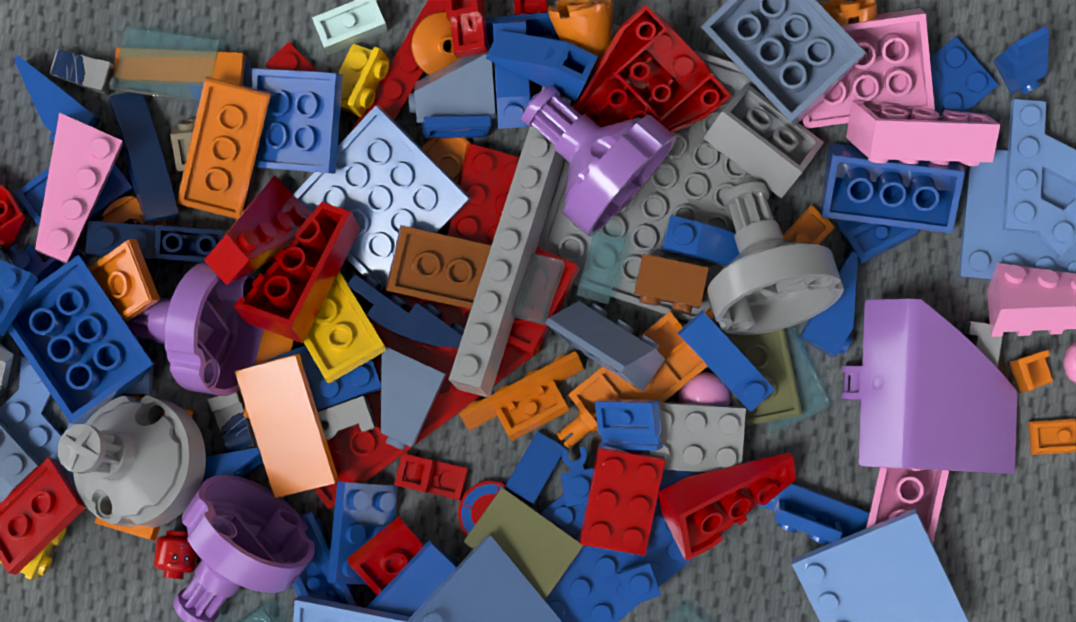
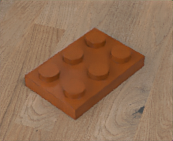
(437, 266)

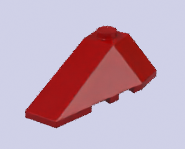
(713, 501)

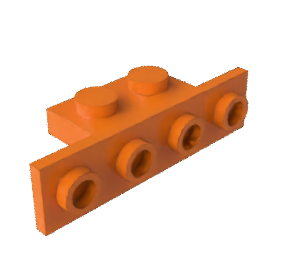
(526, 402)

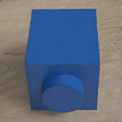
(638, 583)

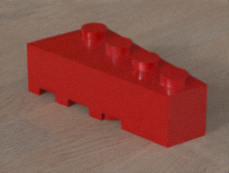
(258, 233)
(300, 278)

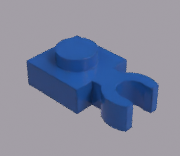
(577, 481)

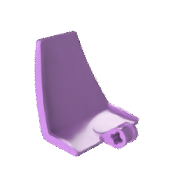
(929, 395)

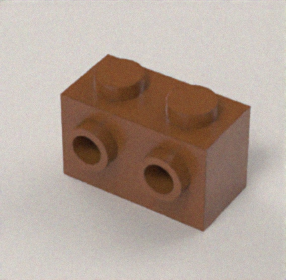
(670, 282)

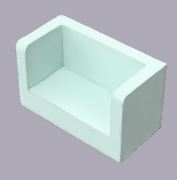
(349, 24)

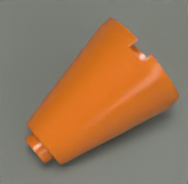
(584, 24)

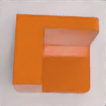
(1031, 371)

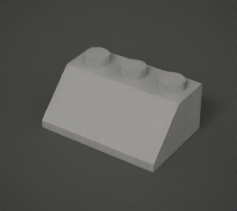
(763, 140)

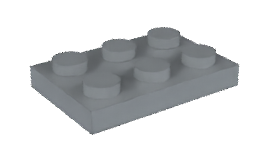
(700, 436)

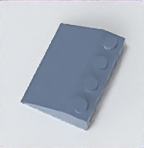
(785, 49)

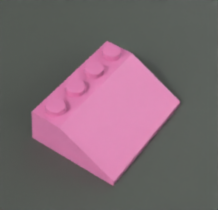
(890, 72)

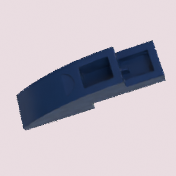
(155, 242)
(419, 325)

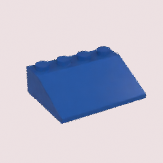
(78, 341)

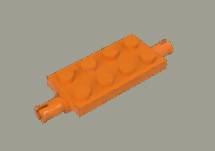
(679, 368)

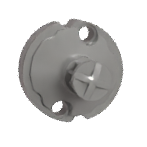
(771, 279)
(134, 462)

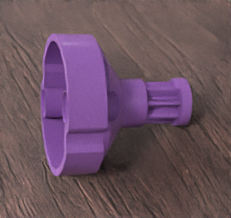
(604, 162)
(203, 331)
(242, 541)

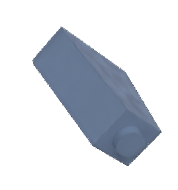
(456, 90)
(406, 397)

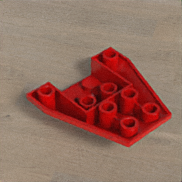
(650, 73)

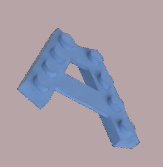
(1027, 156)
(26, 418)

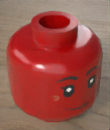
(174, 555)

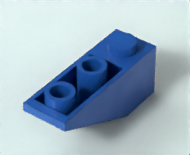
(544, 61)

